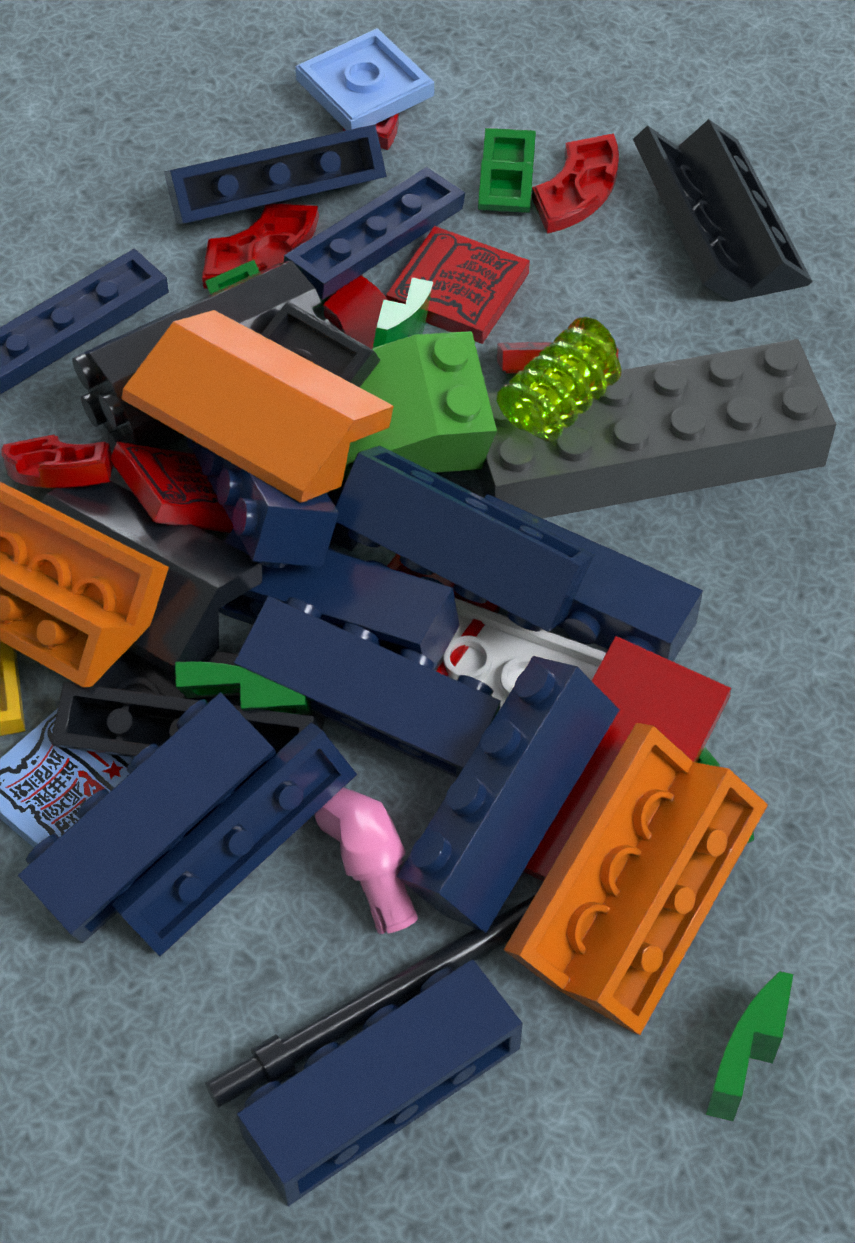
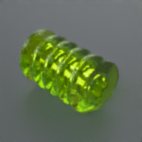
(562, 380)

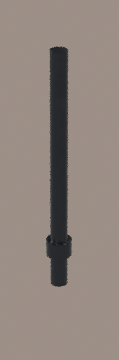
(276, 1057)

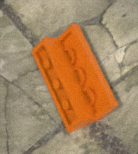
(255, 403)
(70, 590)
(636, 878)

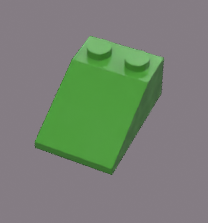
(438, 403)

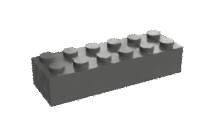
(669, 433)

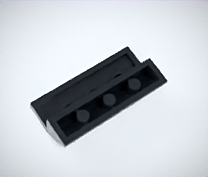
(722, 213)
(200, 575)
(140, 707)

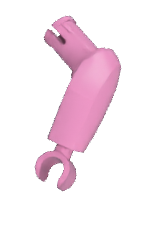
(370, 855)

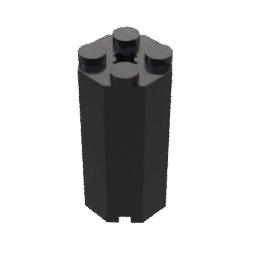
(112, 364)

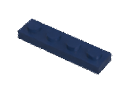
(376, 231)
(77, 316)
(234, 839)

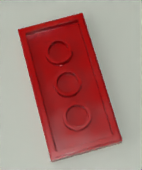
(646, 692)

